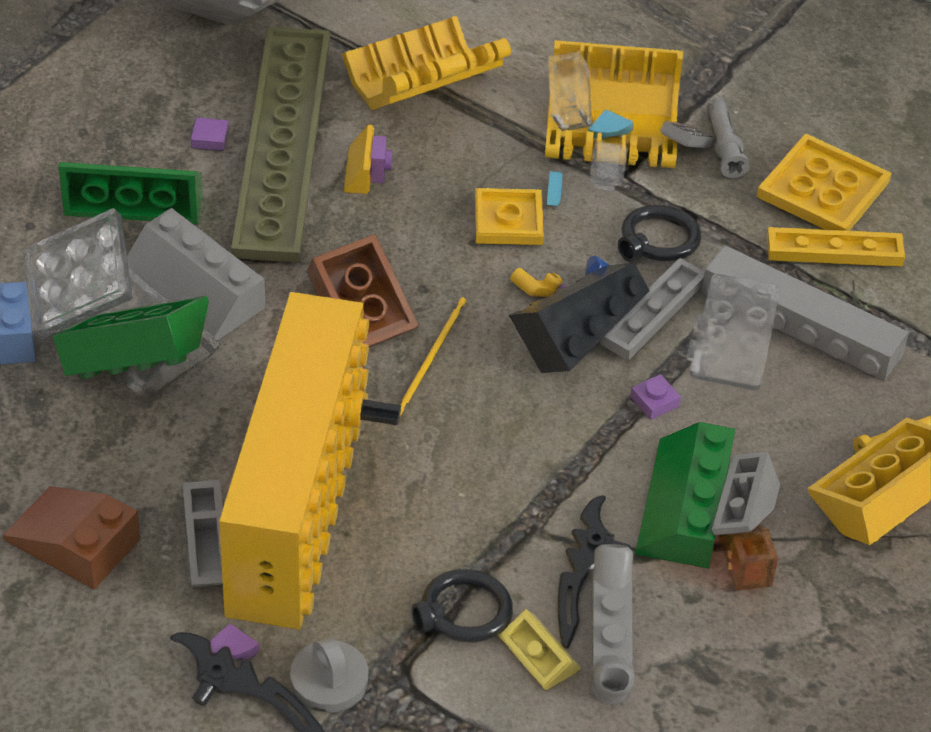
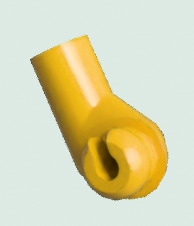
(535, 287)

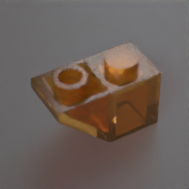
(750, 558)

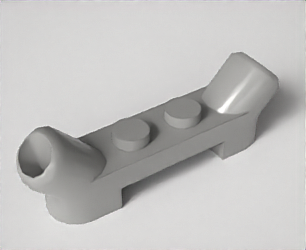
(612, 624)

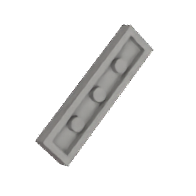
(655, 309)

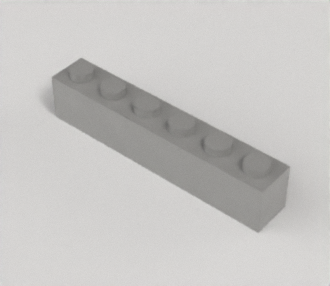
(819, 317)

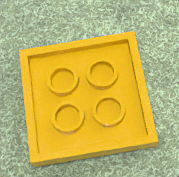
(823, 184)

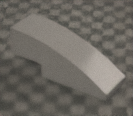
(202, 517)

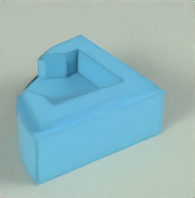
(611, 125)
(554, 188)

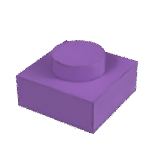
(380, 159)
(655, 396)

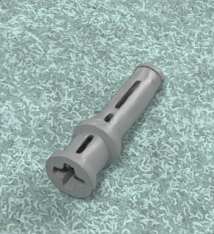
(728, 146)

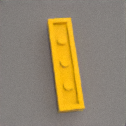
(835, 246)

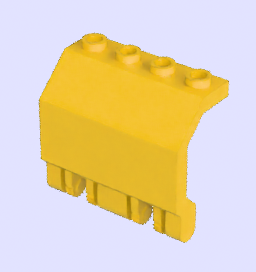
(419, 62)
(632, 84)

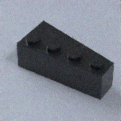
(578, 316)

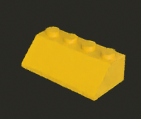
(879, 483)

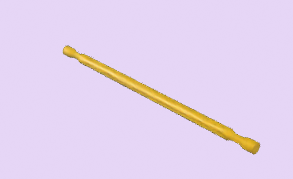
(432, 353)

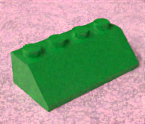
(131, 191)
(132, 338)
(686, 494)

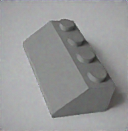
(189, 264)

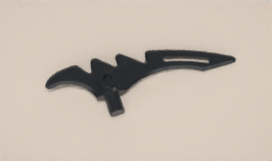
(582, 564)
(221, 675)

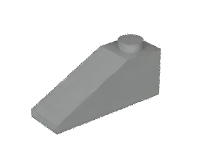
(747, 494)

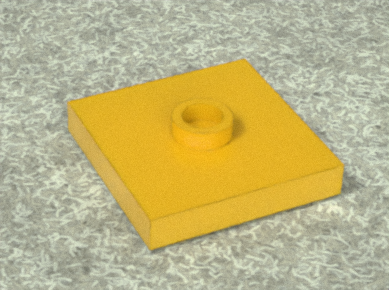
(508, 216)

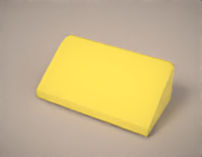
(539, 650)

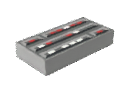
(687, 135)

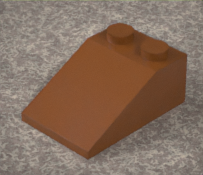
(364, 275)
(77, 532)

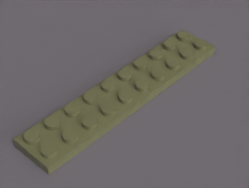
(281, 146)

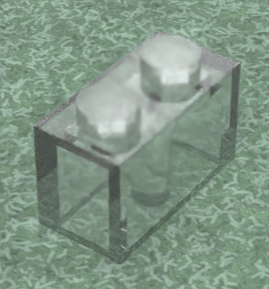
(570, 91)

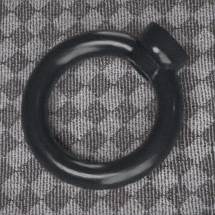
(634, 246)
(429, 614)

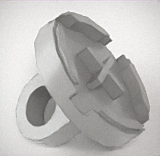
(329, 675)

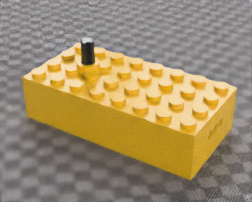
(296, 460)

